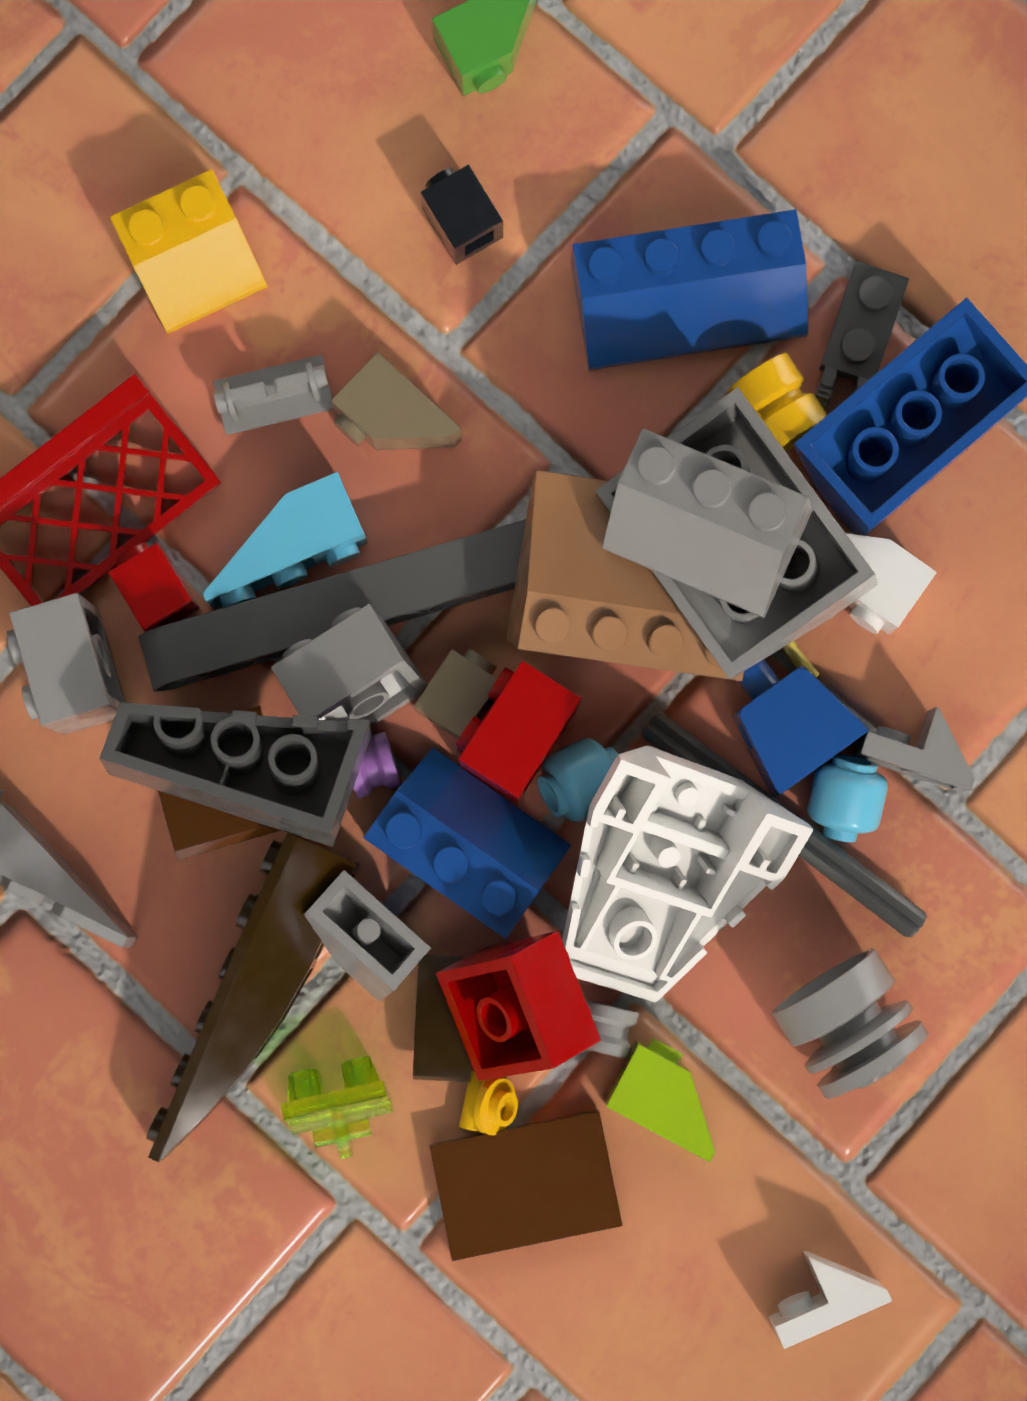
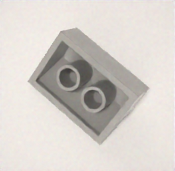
(705, 522)

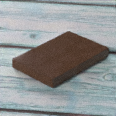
(525, 1185)

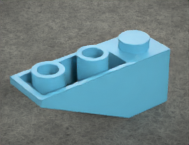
(298, 533)

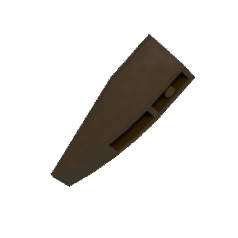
(256, 986)

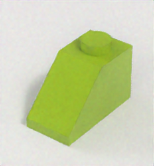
(661, 1097)

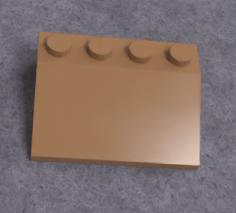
(589, 601)

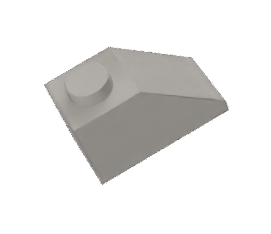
(365, 936)

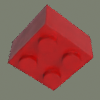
(518, 730)
(518, 1007)

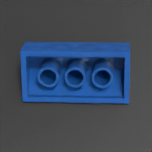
(691, 289)
(913, 418)

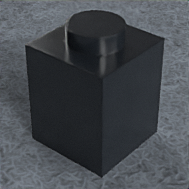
(461, 212)

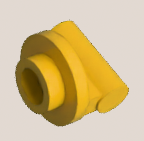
(488, 1105)

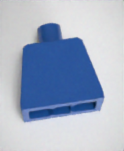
(792, 725)

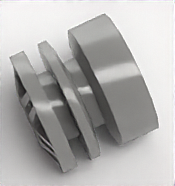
(850, 1024)

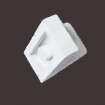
(841, 1298)

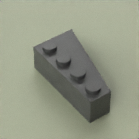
(247, 764)

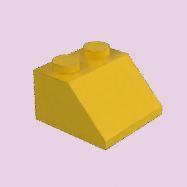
(189, 251)

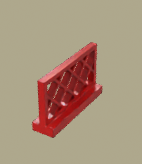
(70, 450)

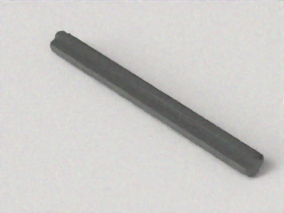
(817, 851)

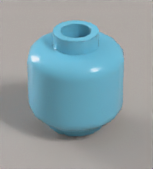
(573, 777)
(847, 797)

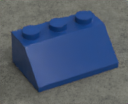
(467, 842)

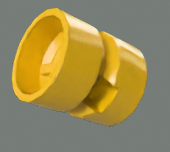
(778, 400)

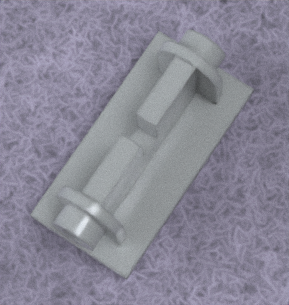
(273, 395)

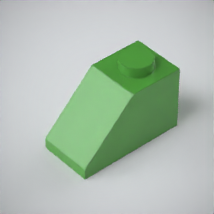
(482, 41)

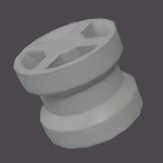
(613, 1028)

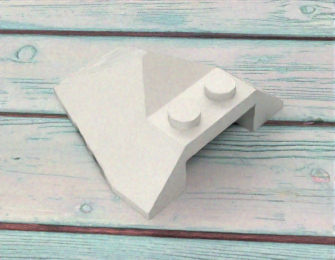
(667, 866)

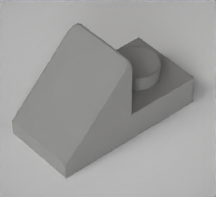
(933, 760)

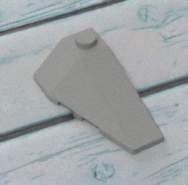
(40, 874)

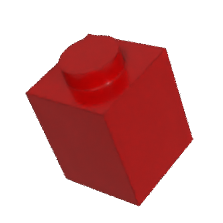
(152, 586)

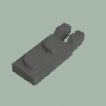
(861, 328)

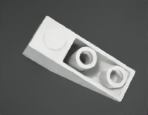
(899, 580)

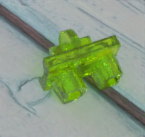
(313, 1109)

